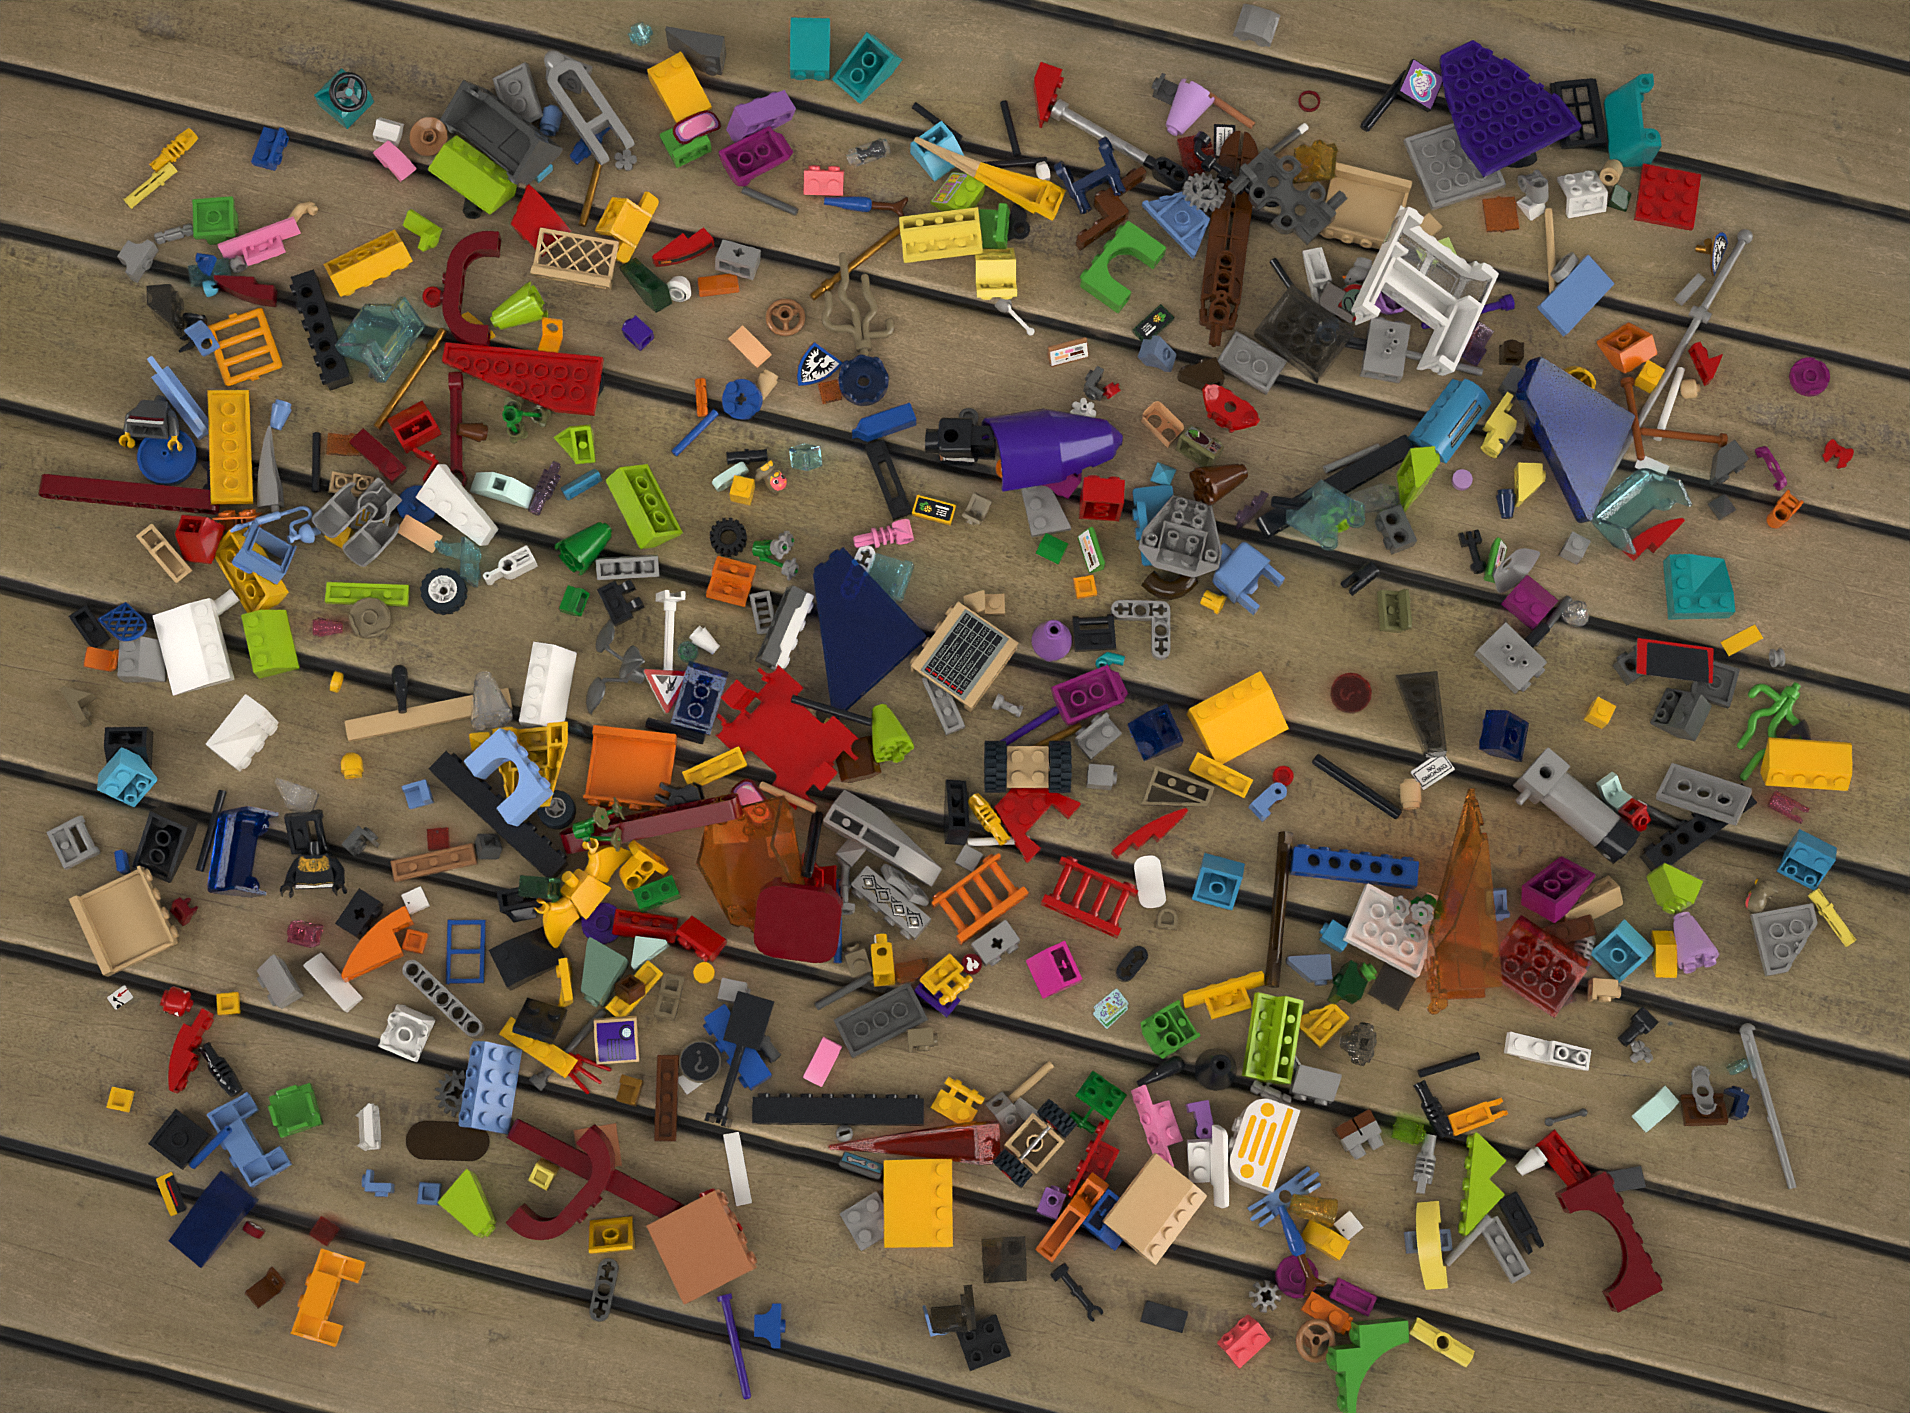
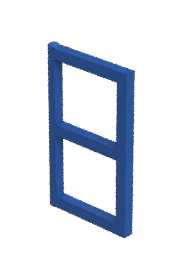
(481, 951)

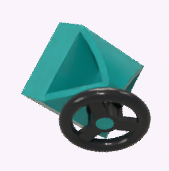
(344, 97)

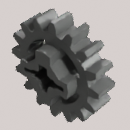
(447, 1095)

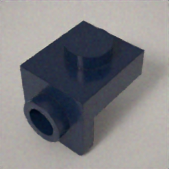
(1739, 1107)

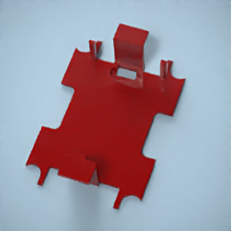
(785, 734)

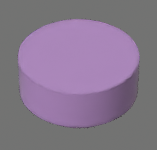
(1461, 479)

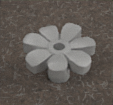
(1640, 1052)

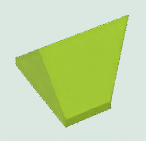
(578, 443)

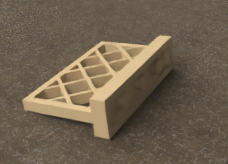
(567, 274)

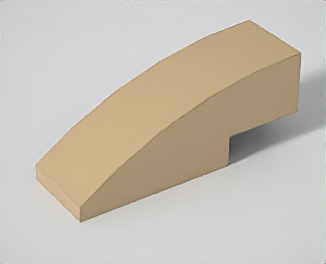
(164, 553)

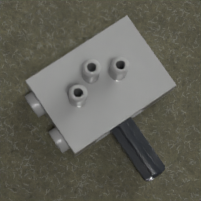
(1383, 349)
(1513, 657)

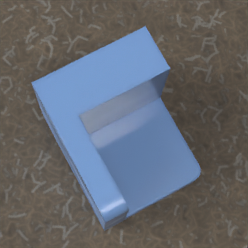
(418, 794)

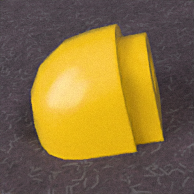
(352, 766)

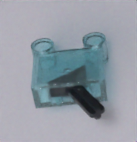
(1320, 512)

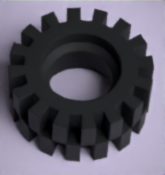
(728, 525)

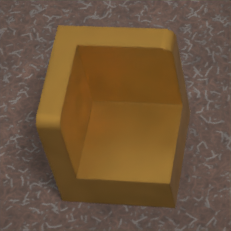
(629, 1090)

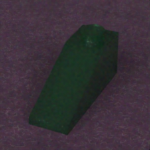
(647, 285)

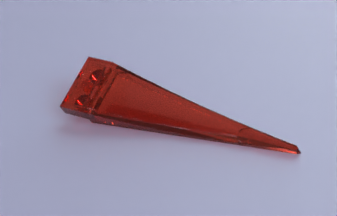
(962, 1142)

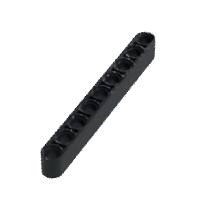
(1345, 480)

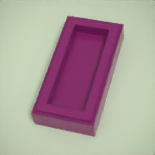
(1353, 1297)

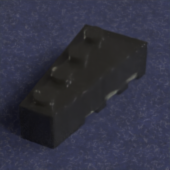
(1423, 705)

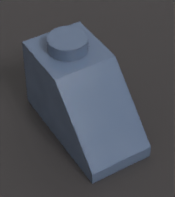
(1312, 968)

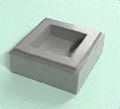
(969, 858)

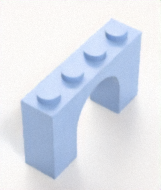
(531, 788)

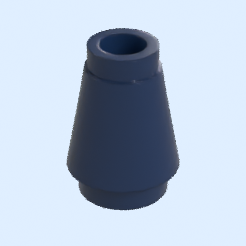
(1506, 503)

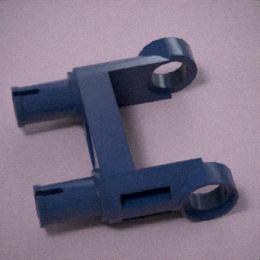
(1109, 172)

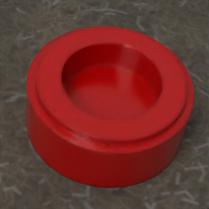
(431, 297)
(1283, 775)

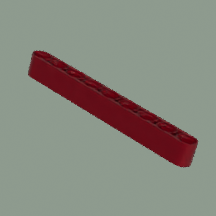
(127, 494)
(662, 821)
(581, 1165)

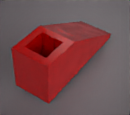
(1045, 85)

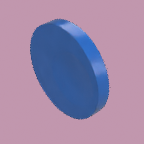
(163, 465)

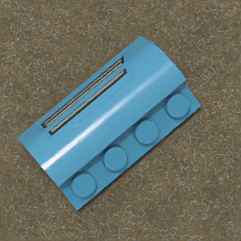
(1451, 418)

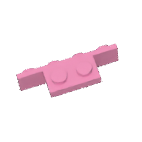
(261, 243)
(1157, 1122)

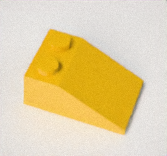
(678, 87)

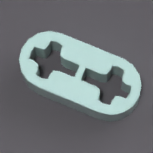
(725, 479)

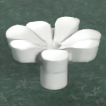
(1083, 408)

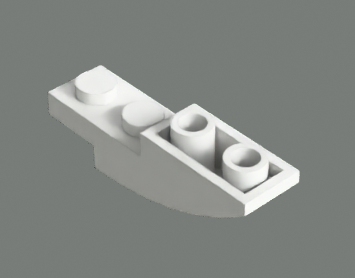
(1547, 1052)

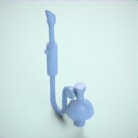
(305, 532)

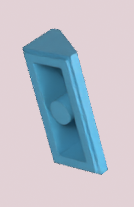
(581, 484)

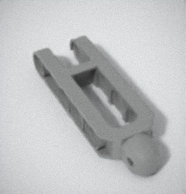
(556, 66)

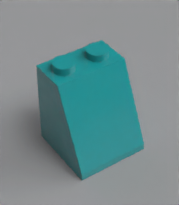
(810, 48)

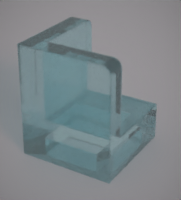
(805, 457)

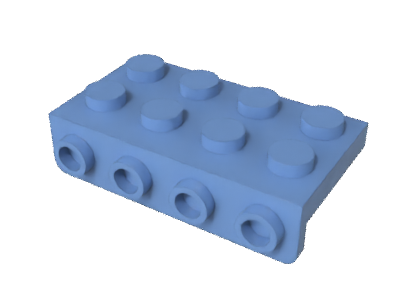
(490, 1087)

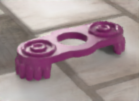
(1778, 474)

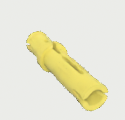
(150, 185)
(1827, 911)

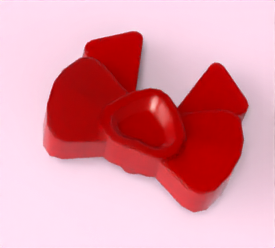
(1838, 451)

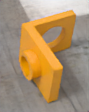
(550, 339)

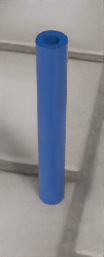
(695, 432)
(210, 1147)

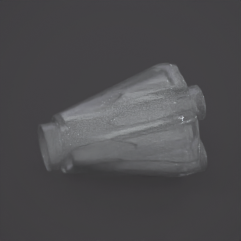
(488, 704)

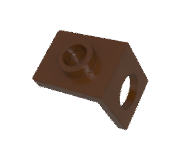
(265, 1288)

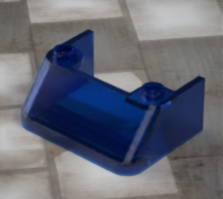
(235, 851)

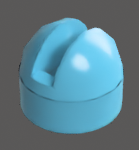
(209, 289)

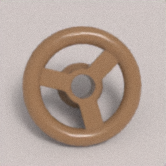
(785, 309)
(1306, 1336)

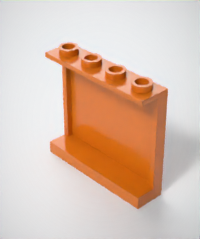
(629, 767)

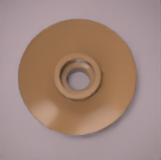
(423, 130)

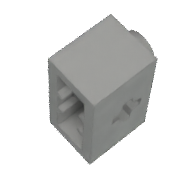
(737, 259)
(1003, 933)

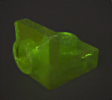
(1408, 1131)

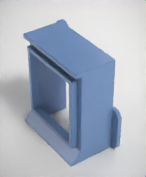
(251, 561)

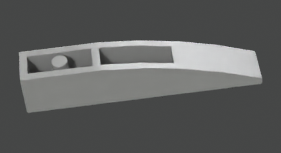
(875, 831)

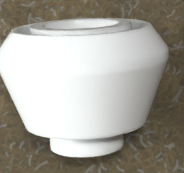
(679, 288)

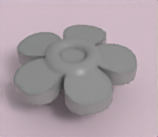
(625, 160)

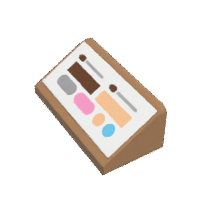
(1068, 352)

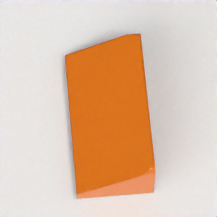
(718, 285)

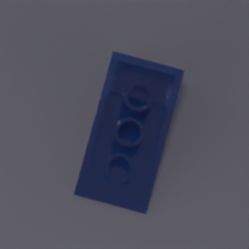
(213, 1218)

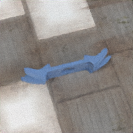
(1272, 1200)

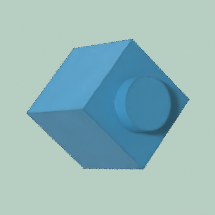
(1333, 935)

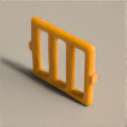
(263, 330)

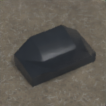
(517, 907)

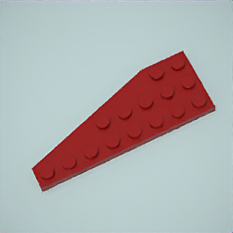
(545, 378)

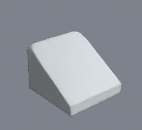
(1531, 209)

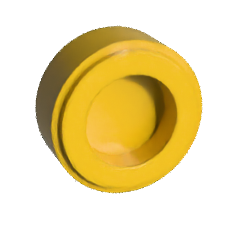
(336, 682)
(704, 973)

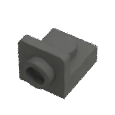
(1164, 89)

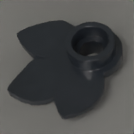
(1016, 220)

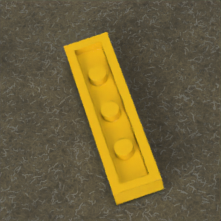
(545, 1053)

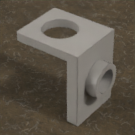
(1005, 1113)

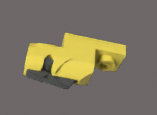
(1499, 429)

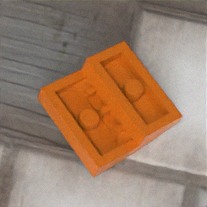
(731, 581)

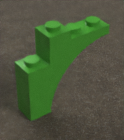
(1353, 1360)

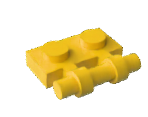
(941, 974)
(954, 1108)

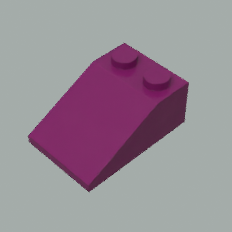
(1556, 889)

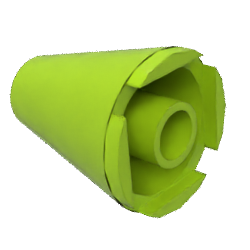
(520, 308)

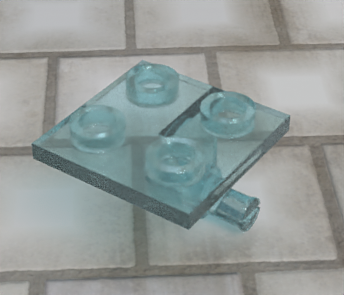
(468, 555)

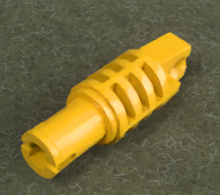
(173, 150)
(988, 818)

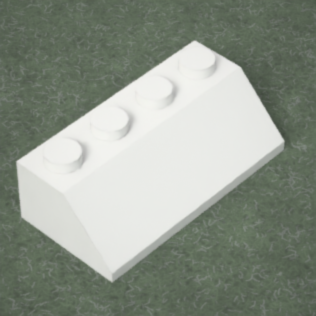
(547, 685)

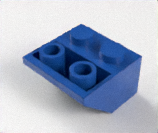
(1094, 1223)

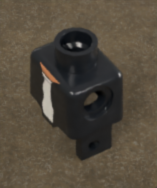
(960, 442)

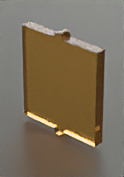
(1500, 214)

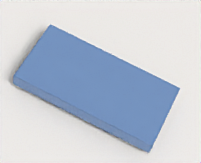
(1575, 295)

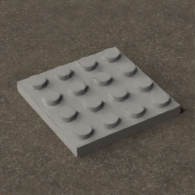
(1445, 168)

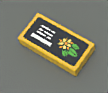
(933, 510)

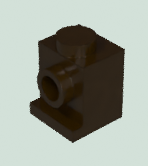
(1511, 349)

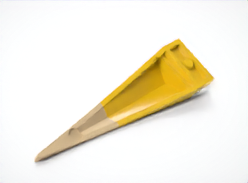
(1026, 191)

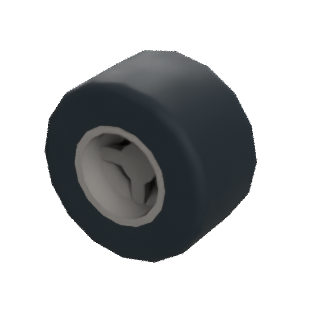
(561, 803)

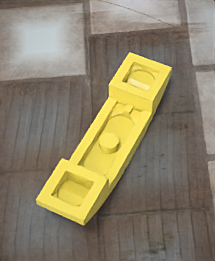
(1429, 1245)

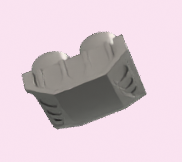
(1256, 25)

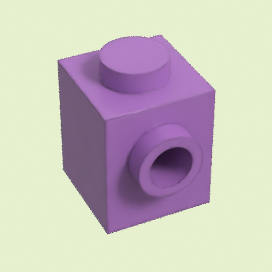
(1051, 1202)

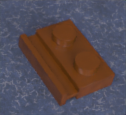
(1693, 1117)

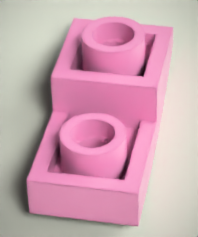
(395, 160)
(822, 1061)

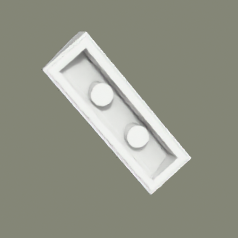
(332, 982)

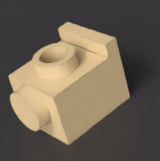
(1603, 990)

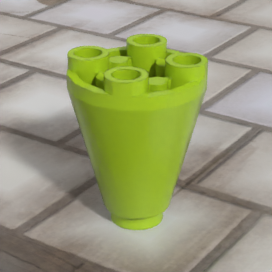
(888, 736)

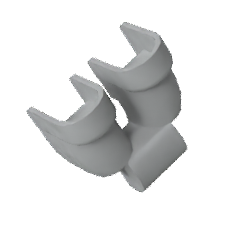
(343, 509)

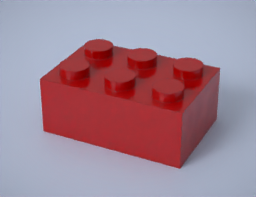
(1101, 498)

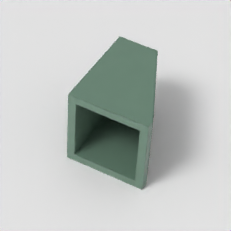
(601, 971)

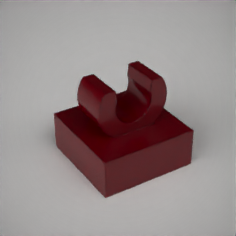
(181, 910)

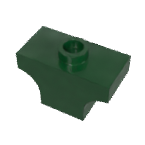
(1347, 984)

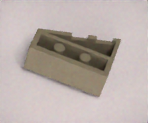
(1176, 790)

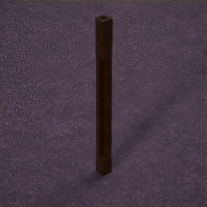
(1274, 954)

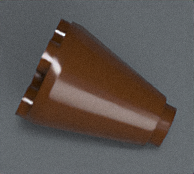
(1216, 481)

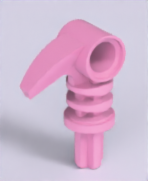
(900, 531)

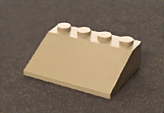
(1154, 1208)

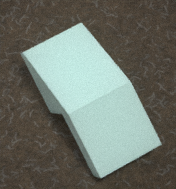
(1612, 792)
(1655, 1109)

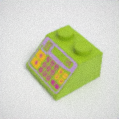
(958, 192)

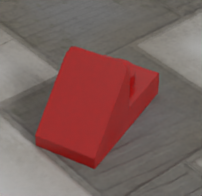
(1705, 367)

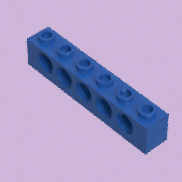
(1300, 867)

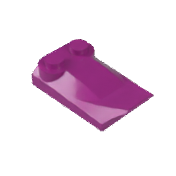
(754, 155)
(1088, 694)

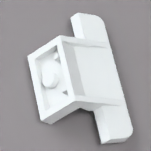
(1209, 1163)

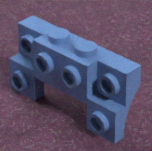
(243, 1145)

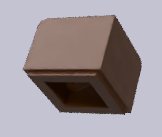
(629, 989)

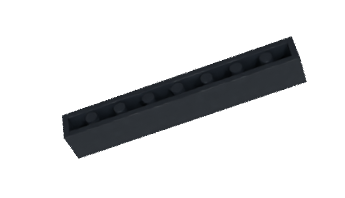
(484, 803)
(838, 1111)

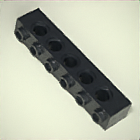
(306, 283)
(1653, 856)

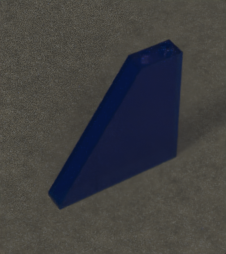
(1576, 431)
(859, 628)

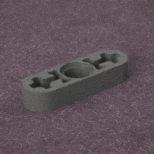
(612, 1274)

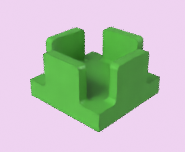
(214, 219)
(294, 1110)

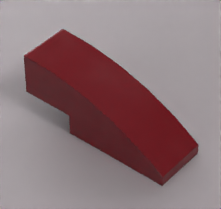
(248, 289)

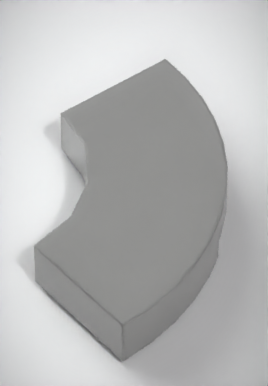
(896, 878)

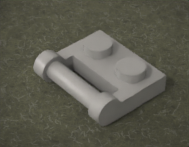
(66, 844)

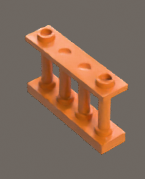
(998, 906)

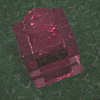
(309, 939)

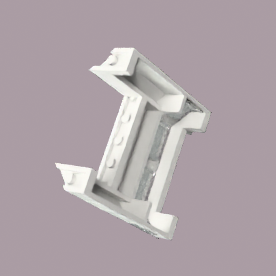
(1430, 285)

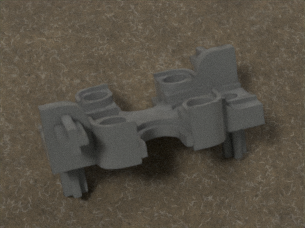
(1318, 212)

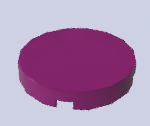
(1809, 377)
(1291, 1277)

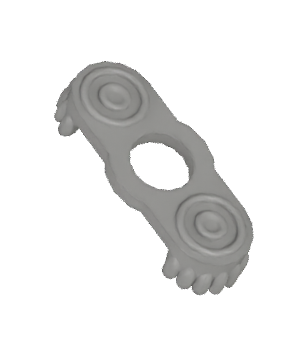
(1700, 1078)

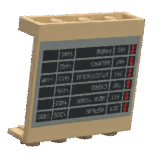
(964, 655)

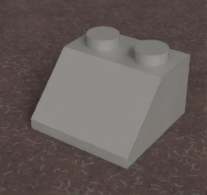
(141, 661)
(279, 982)
(1314, 1084)

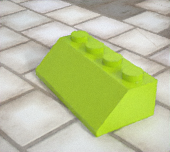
(473, 175)
(1415, 473)
(643, 505)

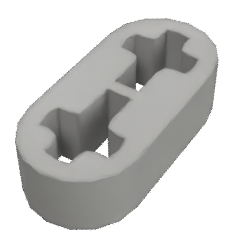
(1564, 267)
(1689, 289)

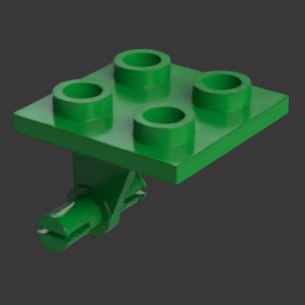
(1101, 1097)

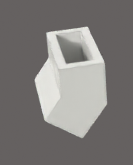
(388, 130)

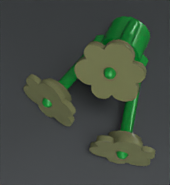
(600, 816)

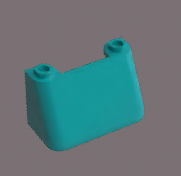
(1624, 124)

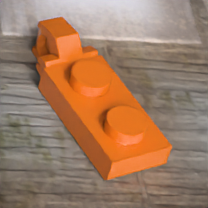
(1322, 1309)

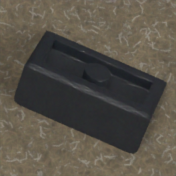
(1164, 1316)

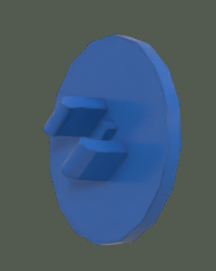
(413, 507)

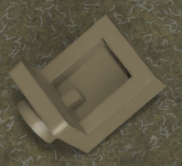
(977, 509)
(856, 958)

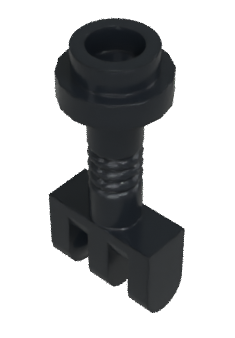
(1477, 566)

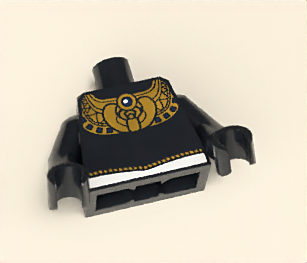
(315, 871)

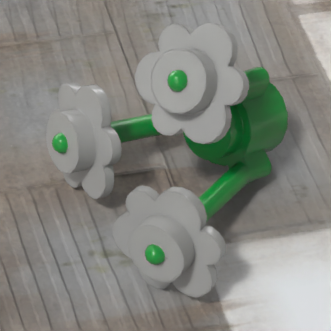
(1422, 911)

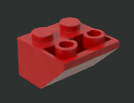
(414, 426)
(198, 538)
(700, 938)

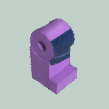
(1202, 1118)

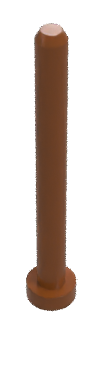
(1627, 384)
(1721, 440)

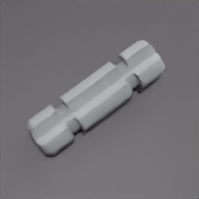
(173, 233)
(1270, 1093)

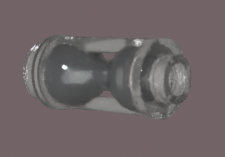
(876, 150)

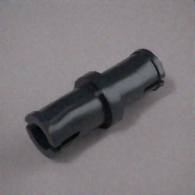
(746, 456)

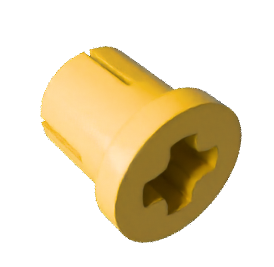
(1217, 601)

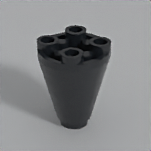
(1211, 1076)

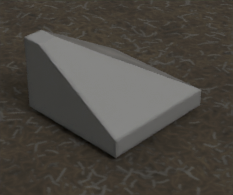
(850, 852)

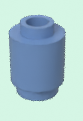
(551, 120)

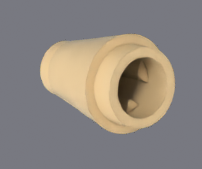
(766, 382)

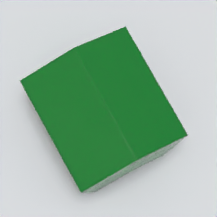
(1052, 548)
(574, 601)

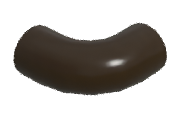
(1169, 589)

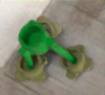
(513, 414)

